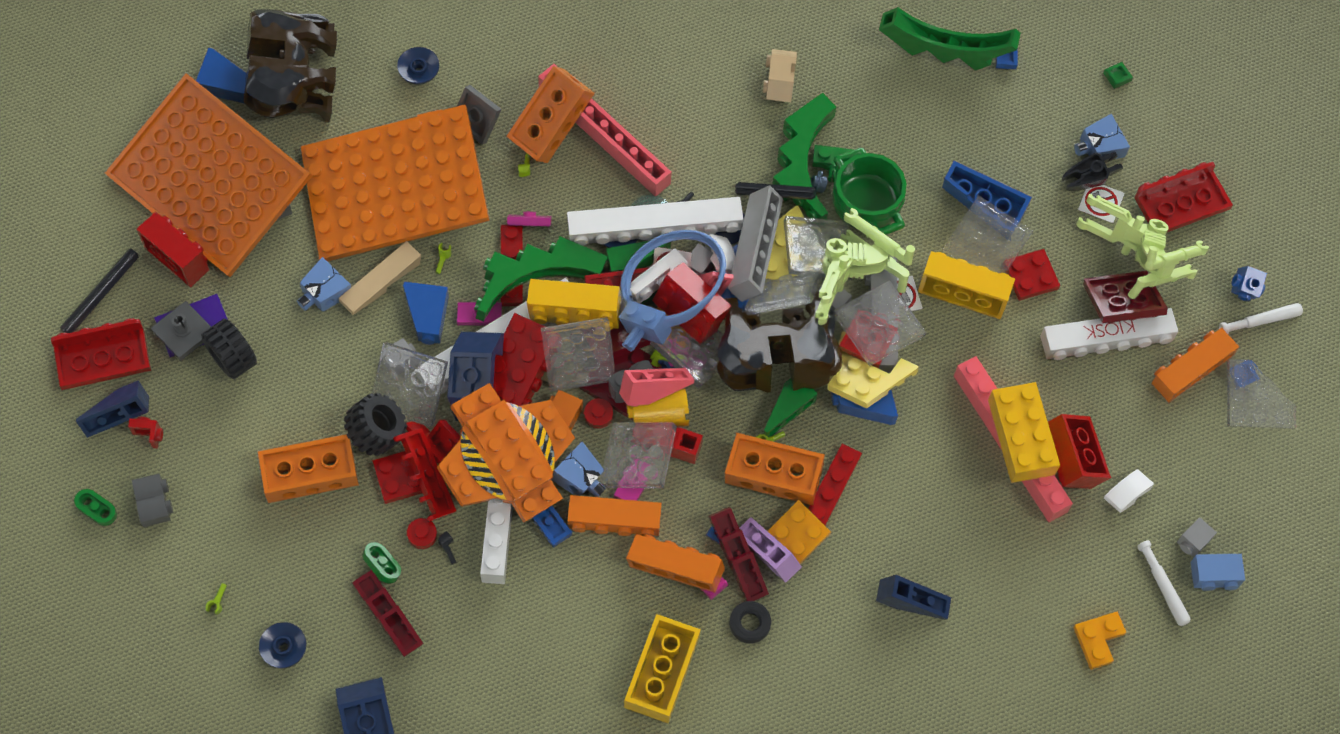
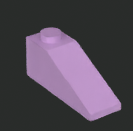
(770, 550)

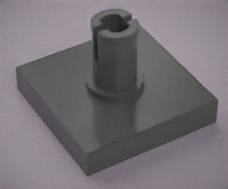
(481, 113)
(181, 330)

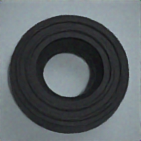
(740, 632)

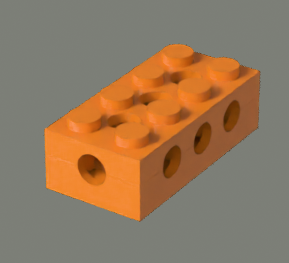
(537, 113)
(774, 455)
(301, 456)

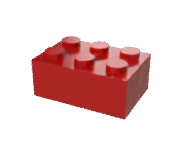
(173, 248)
(682, 291)
(1078, 452)

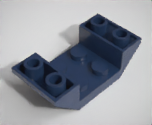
(472, 363)
(364, 708)

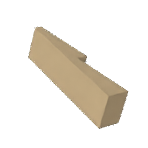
(383, 275)

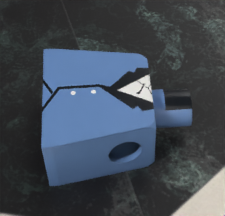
(1103, 138)
(322, 287)
(579, 472)

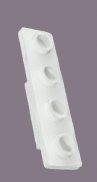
(653, 277)

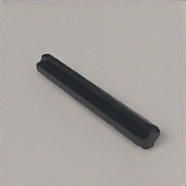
(784, 191)

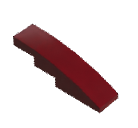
(738, 554)
(387, 613)

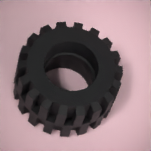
(229, 348)
(374, 424)

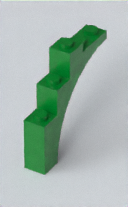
(944, 44)
(801, 131)
(562, 259)

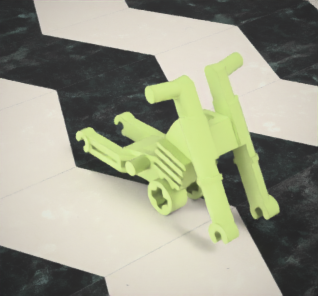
(1147, 241)
(858, 259)

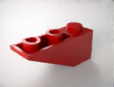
(686, 445)

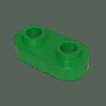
(96, 508)
(383, 563)

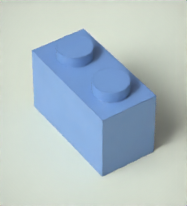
(1217, 571)

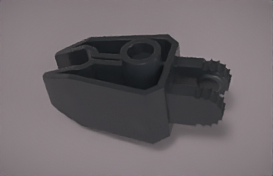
(1091, 172)

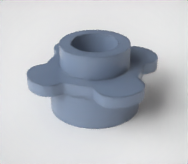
(819, 182)

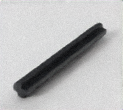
(99, 291)

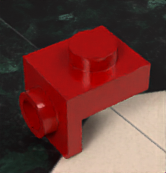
(147, 427)

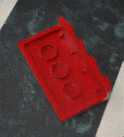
(1184, 197)
(101, 353)
(522, 364)

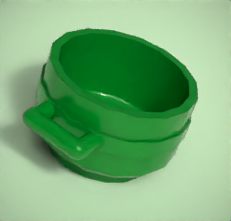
(870, 186)

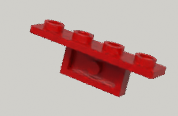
(440, 439)

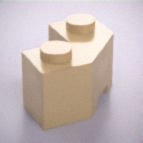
(781, 75)

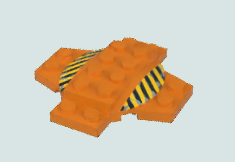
(506, 452)

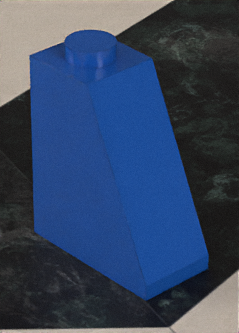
(222, 77)
(427, 310)
(881, 411)

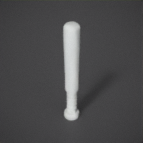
(1264, 318)
(1168, 591)

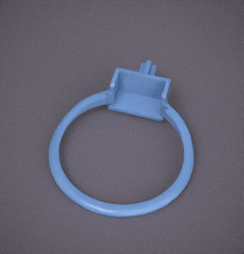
(652, 323)

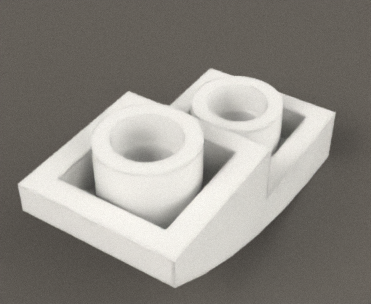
(728, 251)
(1128, 490)

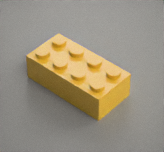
(966, 284)
(572, 302)
(1023, 432)
(662, 668)

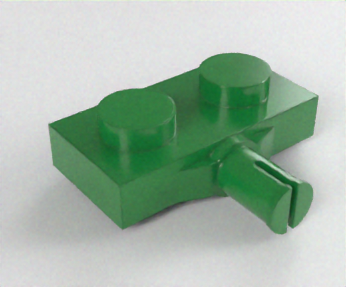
(824, 158)

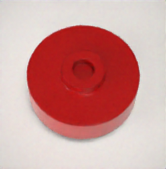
(598, 413)
(421, 533)

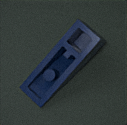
(115, 409)
(912, 597)

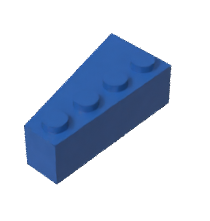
(967, 184)

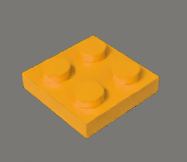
(799, 531)

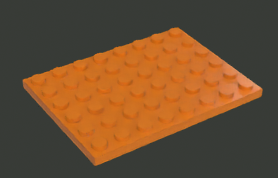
(209, 174)
(394, 183)

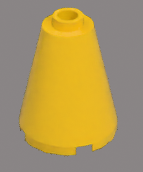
(667, 409)

